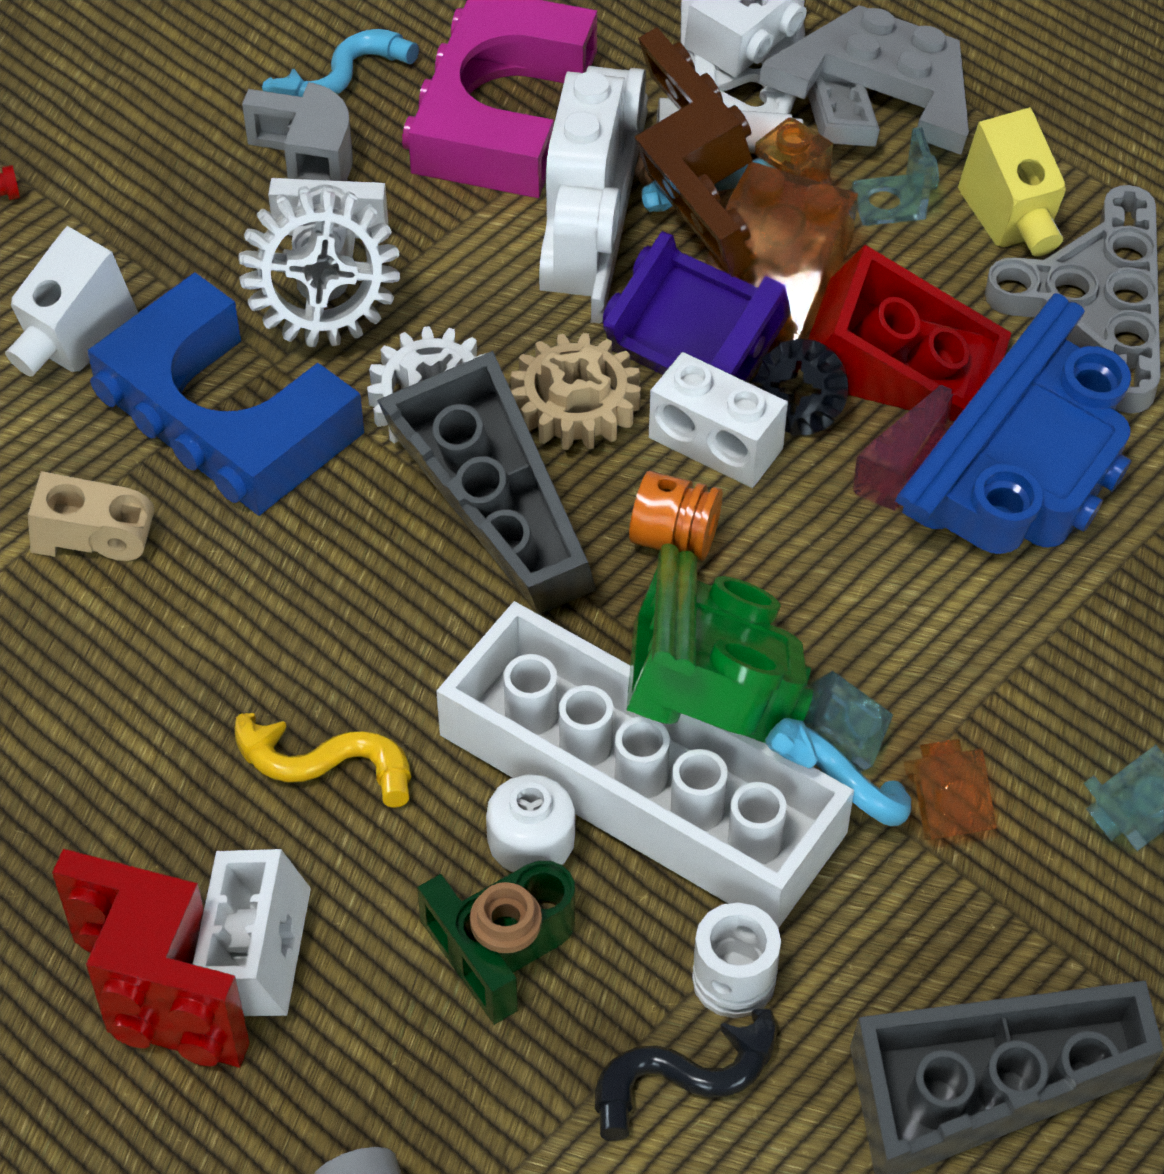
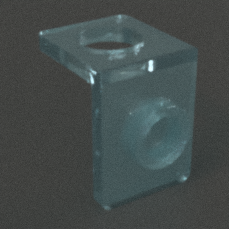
(911, 188)

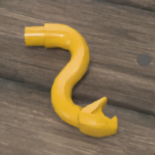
(258, 743)

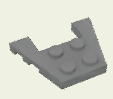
(887, 57)

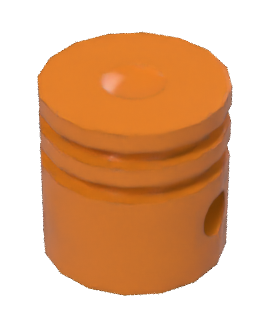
(675, 514)

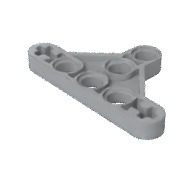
(1100, 273)

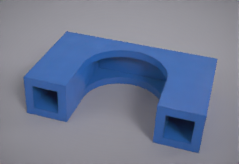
(247, 452)

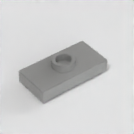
(843, 111)

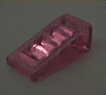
(901, 449)

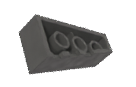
(487, 467)
(990, 1067)

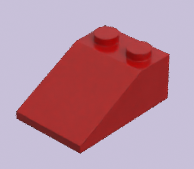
(904, 335)

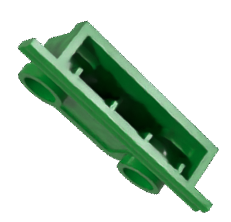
(714, 653)

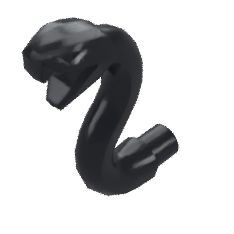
(614, 1084)

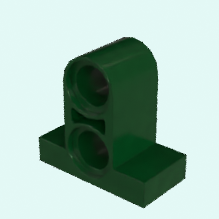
(487, 972)

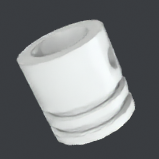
(736, 959)

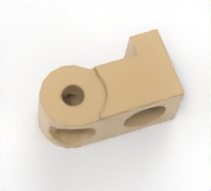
(88, 518)

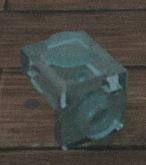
(847, 719)
(1131, 800)

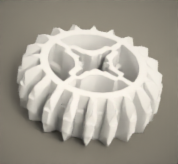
(290, 262)

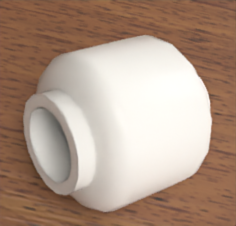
(530, 822)

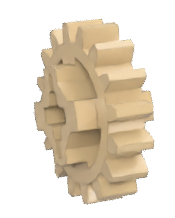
(576, 391)

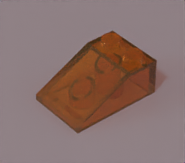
(796, 237)

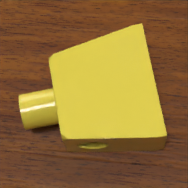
(1014, 182)

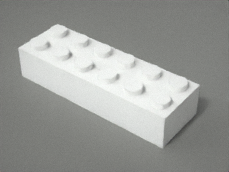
(676, 792)

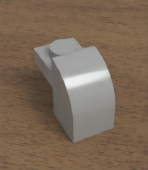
(308, 128)

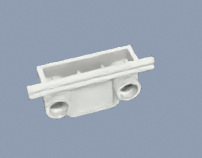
(591, 180)

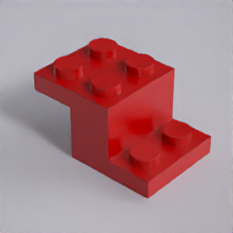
(142, 957)

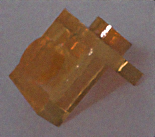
(797, 150)
(952, 790)

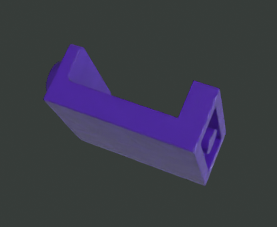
(693, 309)

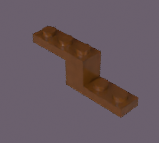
(696, 150)

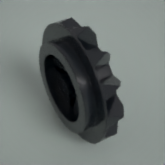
(821, 369)

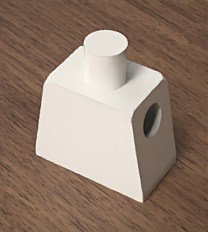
(68, 304)

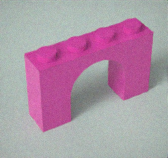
(489, 40)

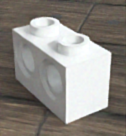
(717, 419)

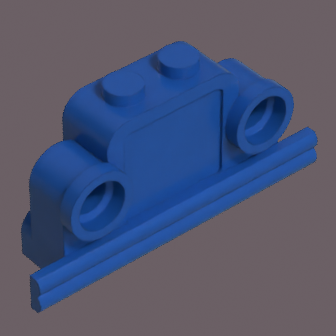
(1029, 443)

